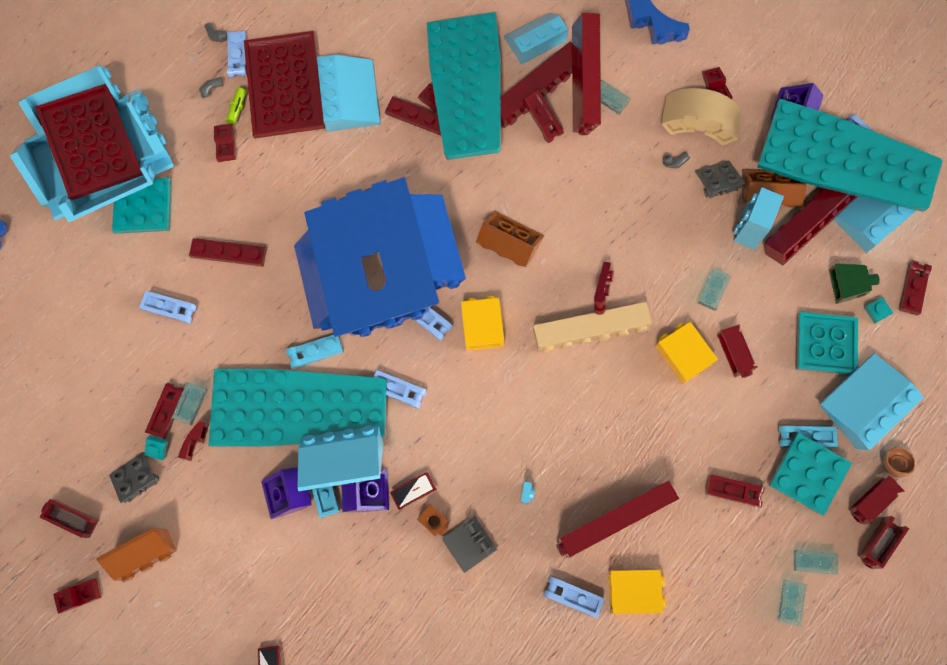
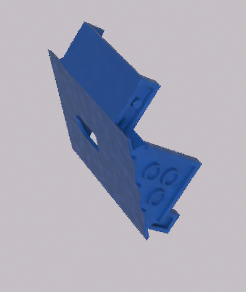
(414, 250)

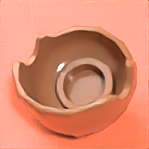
(899, 462)

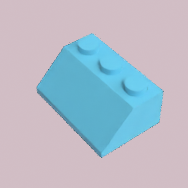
(537, 37)

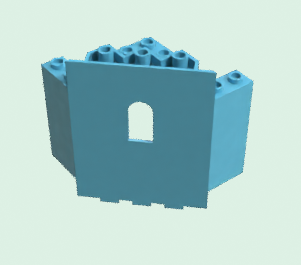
(39, 167)

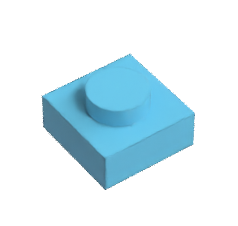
(527, 493)

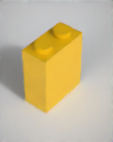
(482, 323)
(685, 352)
(636, 591)

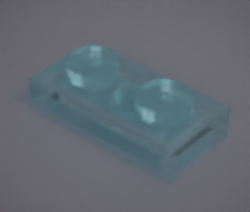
(613, 98)
(714, 289)
(189, 403)
(816, 562)
(792, 602)

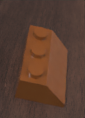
(789, 188)
(509, 239)
(137, 554)

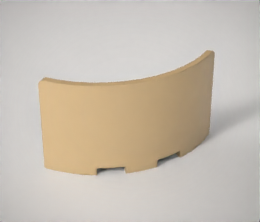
(702, 111)

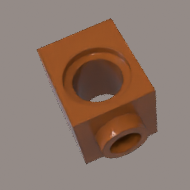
(424, 519)

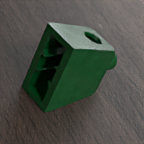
(851, 281)

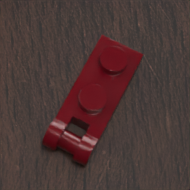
(543, 115)
(603, 288)
(915, 288)
(162, 415)
(734, 490)

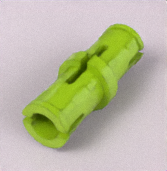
(236, 106)

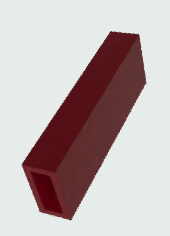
(586, 73)
(617, 520)

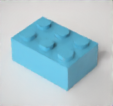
(757, 218)

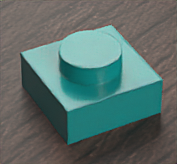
(878, 310)
(156, 447)

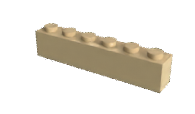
(592, 327)

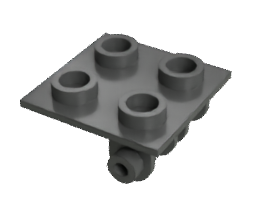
(720, 179)
(133, 478)
(469, 544)

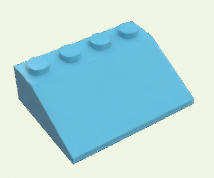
(347, 92)
(871, 221)
(870, 402)
(339, 457)

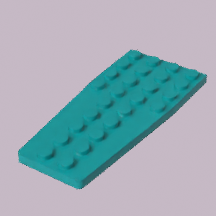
(467, 83)
(847, 158)
(286, 405)

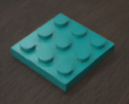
(144, 209)
(827, 343)
(810, 474)

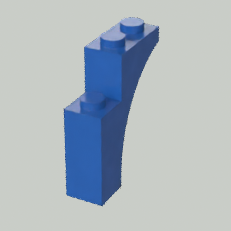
(661, 27)

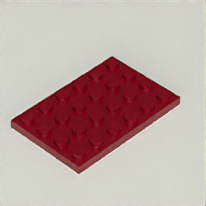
(283, 84)
(88, 141)

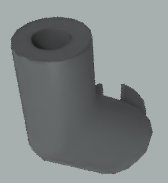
(215, 35)
(210, 84)
(670, 162)

